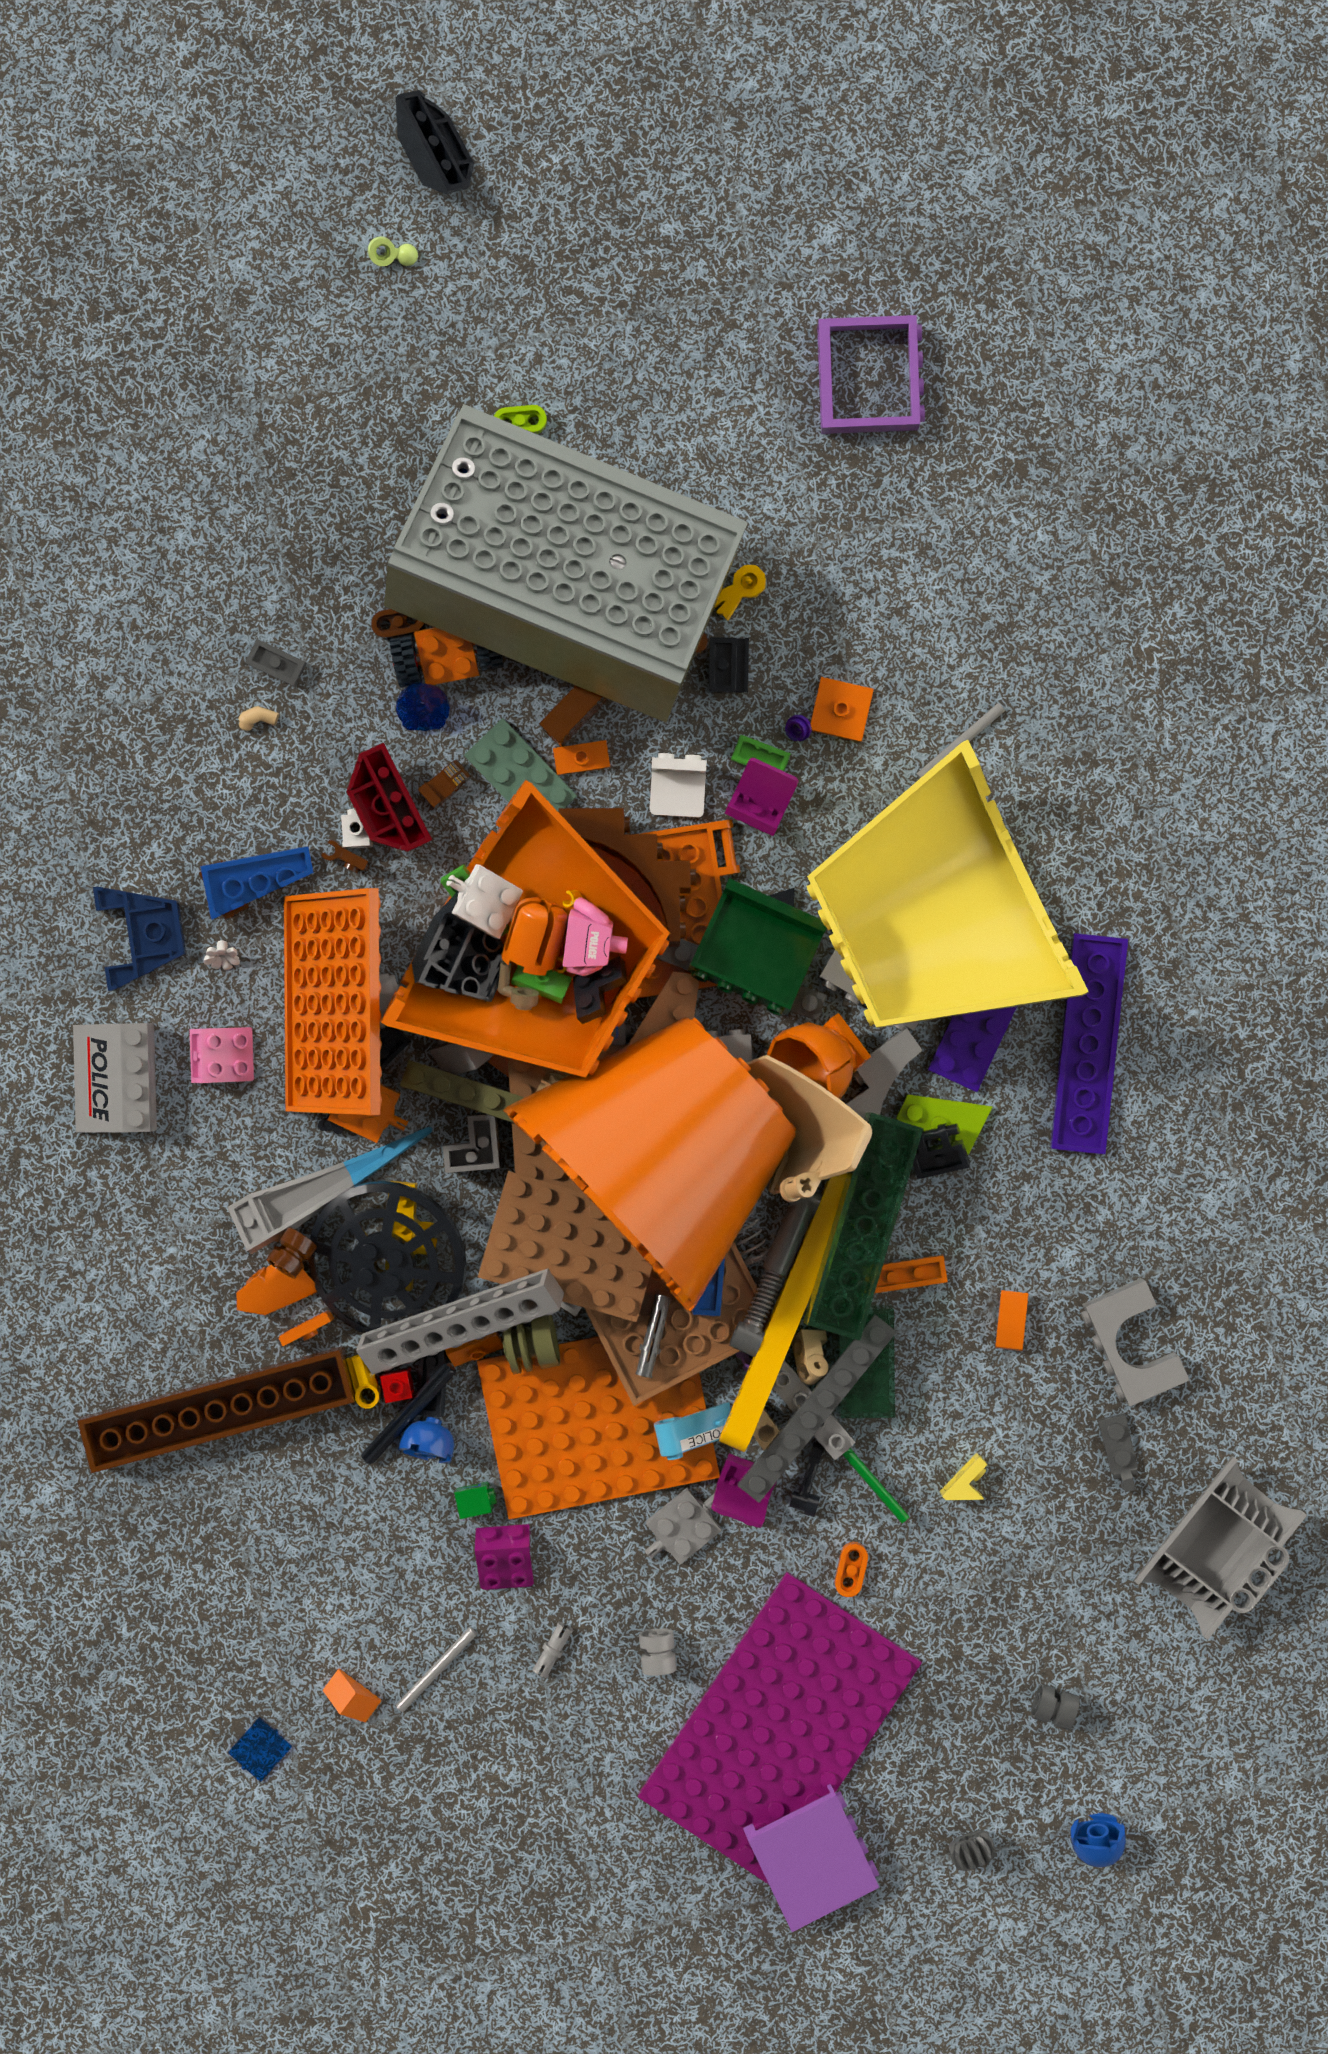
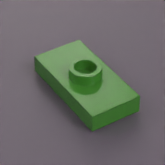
(750, 748)
(551, 986)

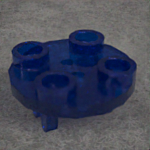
(434, 704)

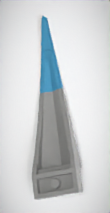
(269, 1212)

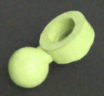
(405, 254)

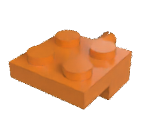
(373, 1125)

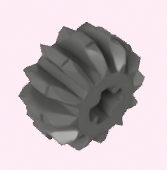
(972, 1850)

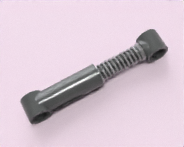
(777, 1266)

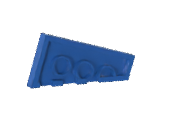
(246, 879)

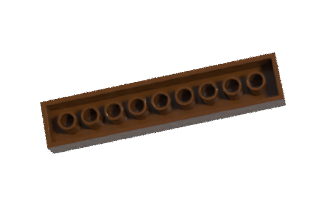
(217, 1409)

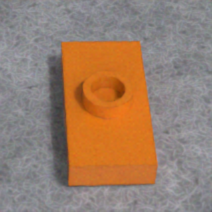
(581, 757)
(307, 1329)
(474, 1349)

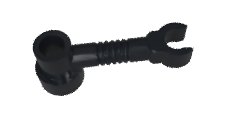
(804, 1499)

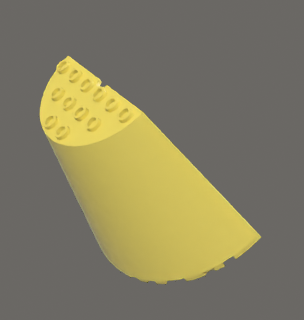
(940, 907)

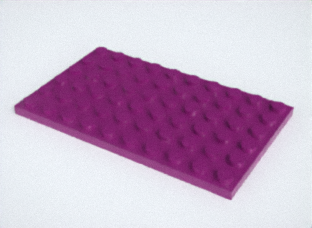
(779, 1720)

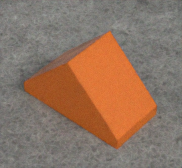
(350, 1697)

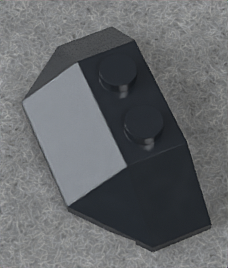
(432, 144)

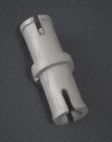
(552, 1649)

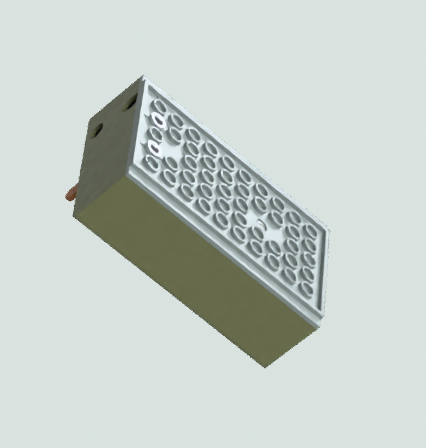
(562, 562)

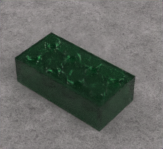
(875, 1390)

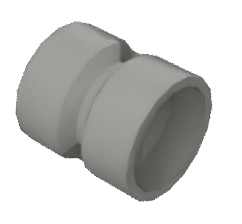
(657, 1649)

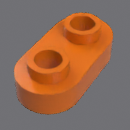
(851, 1568)

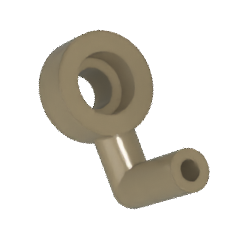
(521, 997)

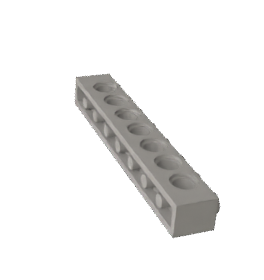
(461, 1321)

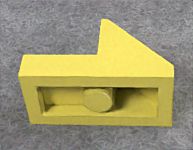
(959, 1486)

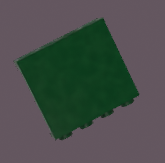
(757, 948)

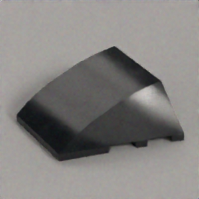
(458, 957)

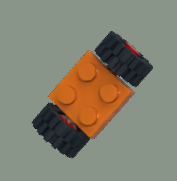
(441, 656)

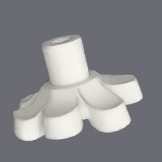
(221, 956)

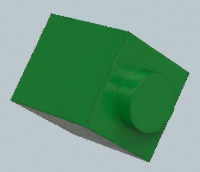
(475, 1500)

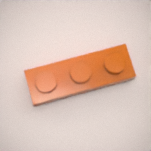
(912, 1273)

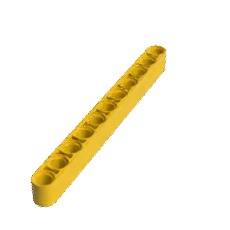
(782, 1322)

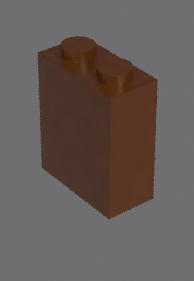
(571, 714)

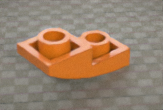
(1011, 1320)

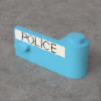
(691, 1431)

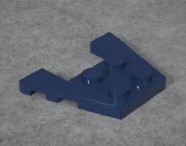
(152, 929)

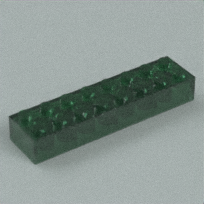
(863, 1229)

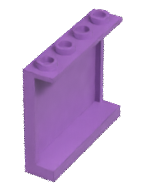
(813, 1860)

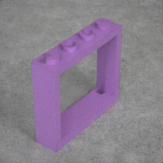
(916, 384)

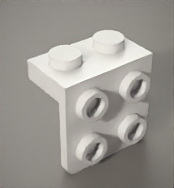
(678, 786)

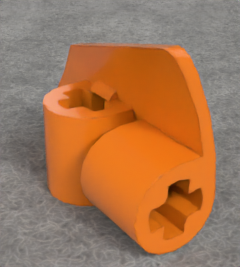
(273, 1290)

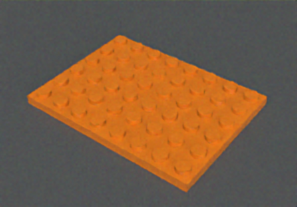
(332, 1002)
(576, 1437)

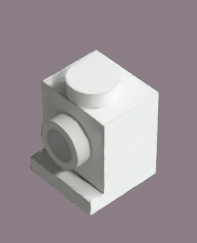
(350, 839)

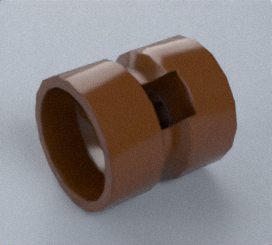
(291, 1253)

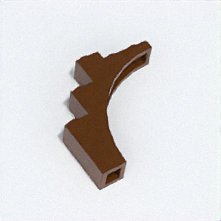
(667, 879)

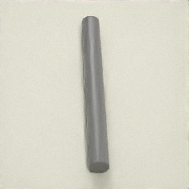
(969, 734)
(436, 1669)

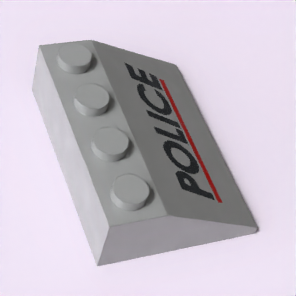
(115, 1077)

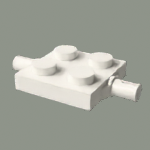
(485, 900)

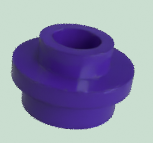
(794, 732)

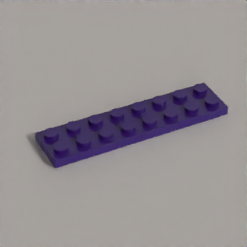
(1089, 1046)

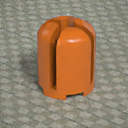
(536, 935)

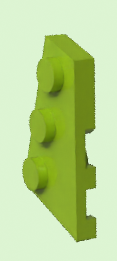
(931, 1112)

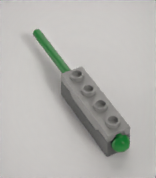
(832, 1435)

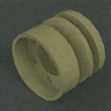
(532, 1342)

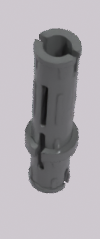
(645, 1367)

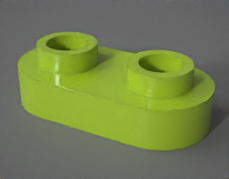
(521, 414)

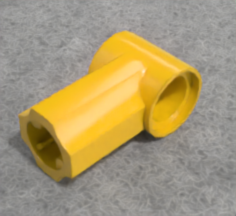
(362, 1379)

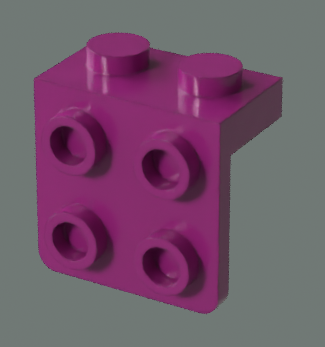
(762, 796)
(732, 1500)
(503, 1557)

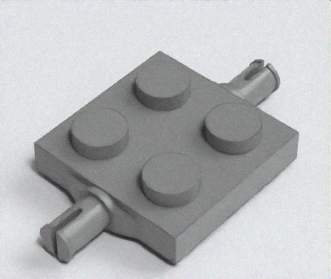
(682, 1526)

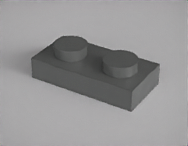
(275, 663)

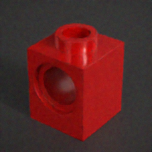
(397, 1385)

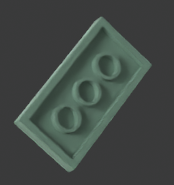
(510, 761)

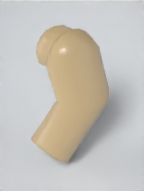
(251, 716)

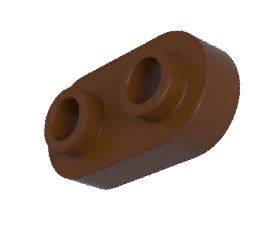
(398, 627)

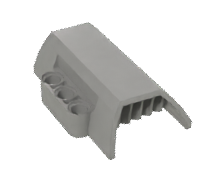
(1220, 1548)

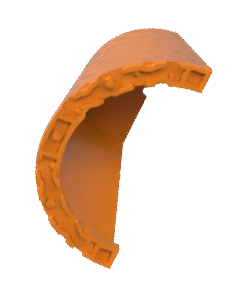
(545, 860)
(666, 1147)

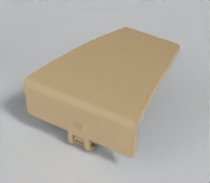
(827, 1134)

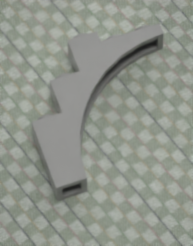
(881, 1071)

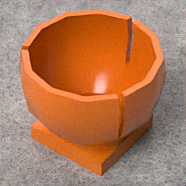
(821, 1053)

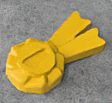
(747, 583)

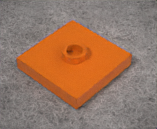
(841, 709)

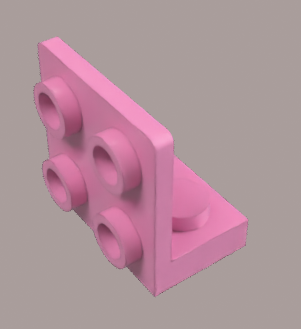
(221, 1055)

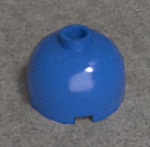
(428, 1440)
(1099, 1840)

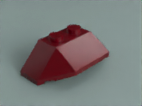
(385, 802)

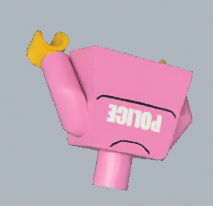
(588, 938)

